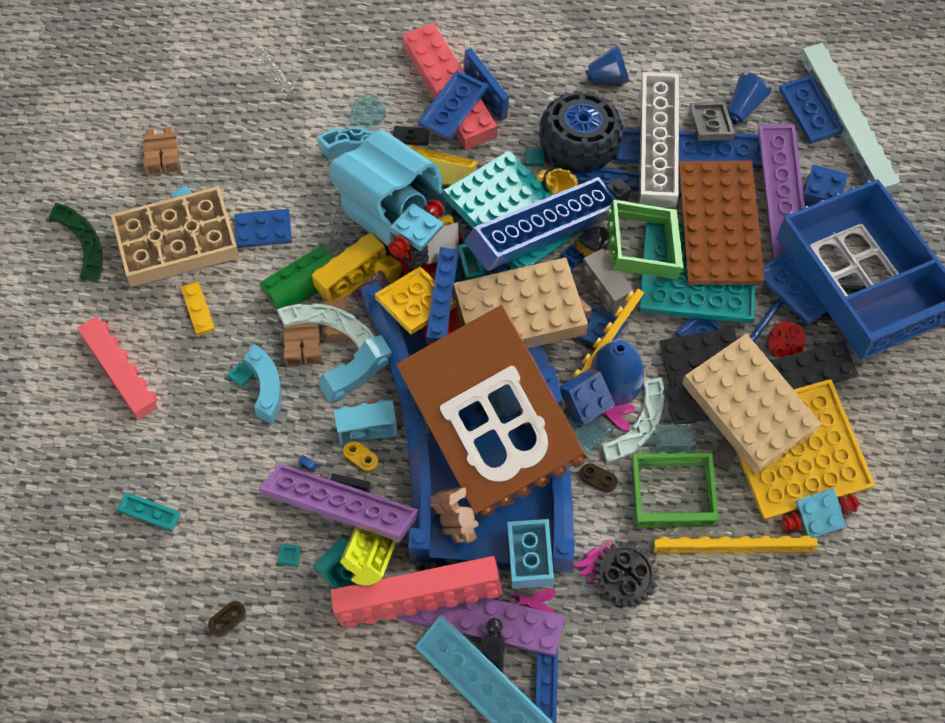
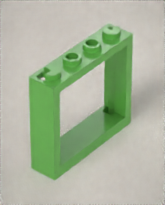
(651, 214)
(680, 458)

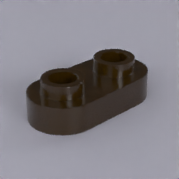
(597, 478)
(226, 618)

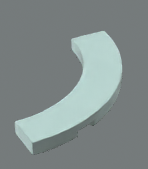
(327, 316)
(643, 427)

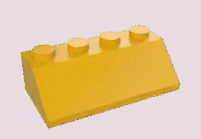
(450, 166)
(349, 269)

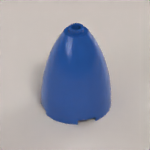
(621, 370)

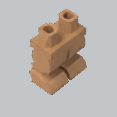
(164, 147)
(298, 335)
(457, 520)

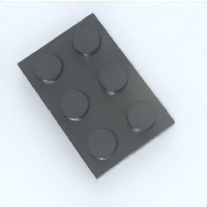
(712, 121)

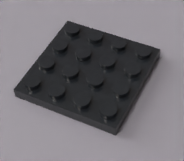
(690, 351)

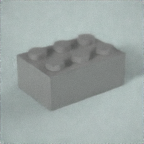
(605, 283)

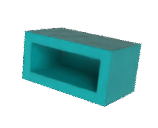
(470, 265)

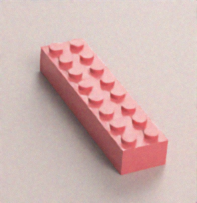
(436, 67)
(417, 592)

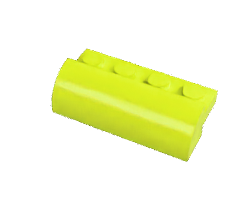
(367, 556)

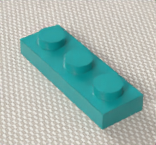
(148, 512)

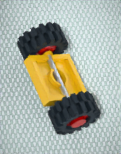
(416, 258)

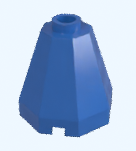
(608, 68)

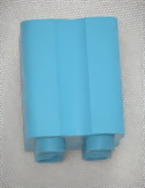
(383, 181)

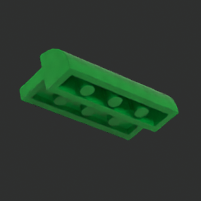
(295, 282)

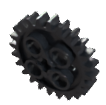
(615, 588)

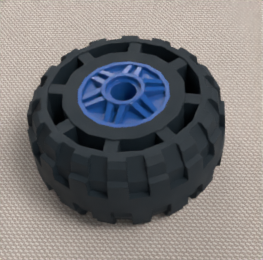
(581, 131)

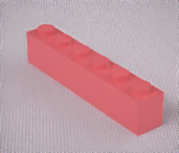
(118, 368)

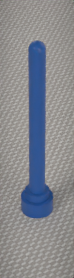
(765, 321)

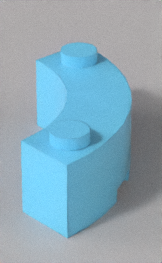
(337, 142)
(346, 378)
(270, 394)

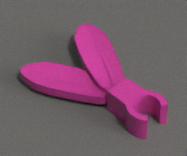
(614, 413)
(536, 600)

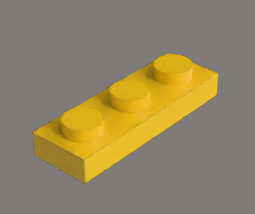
(197, 308)

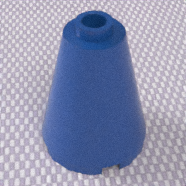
(747, 96)

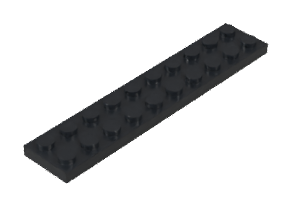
(798, 369)

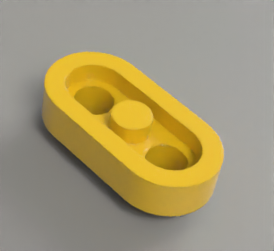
(359, 456)

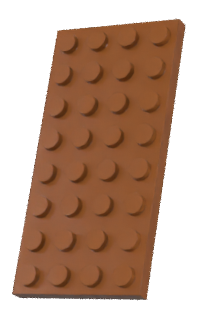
(720, 223)

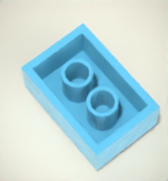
(366, 421)
(530, 554)

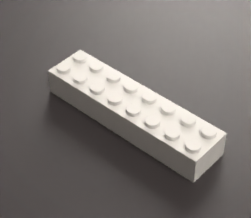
(659, 139)

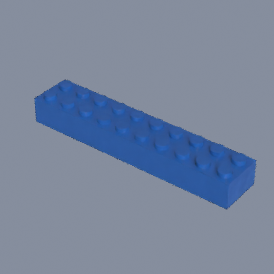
(540, 223)

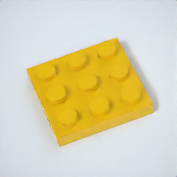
(410, 299)

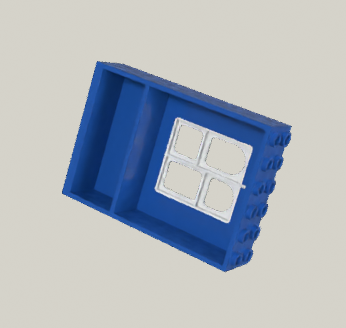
(883, 311)

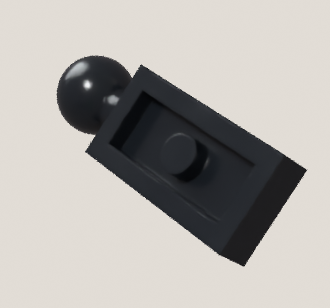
(493, 645)

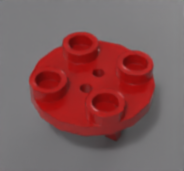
(795, 339)

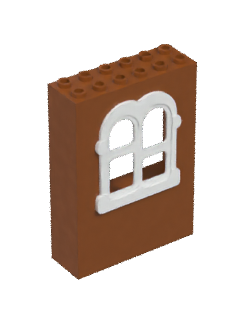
(466, 370)

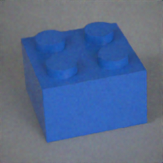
(823, 184)
(586, 396)

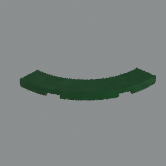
(86, 235)

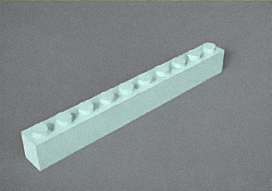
(855, 127)

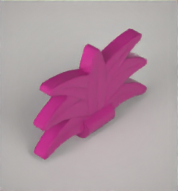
(588, 562)

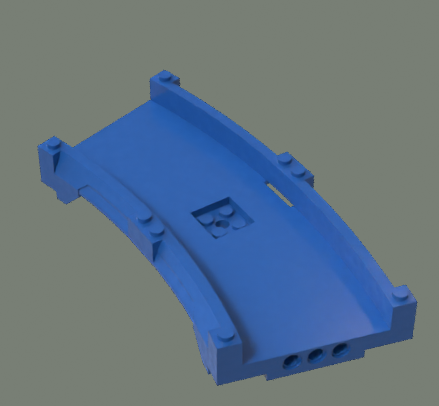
(433, 473)

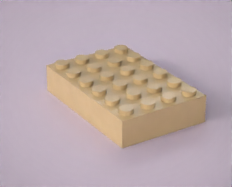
(174, 236)
(537, 297)
(751, 403)

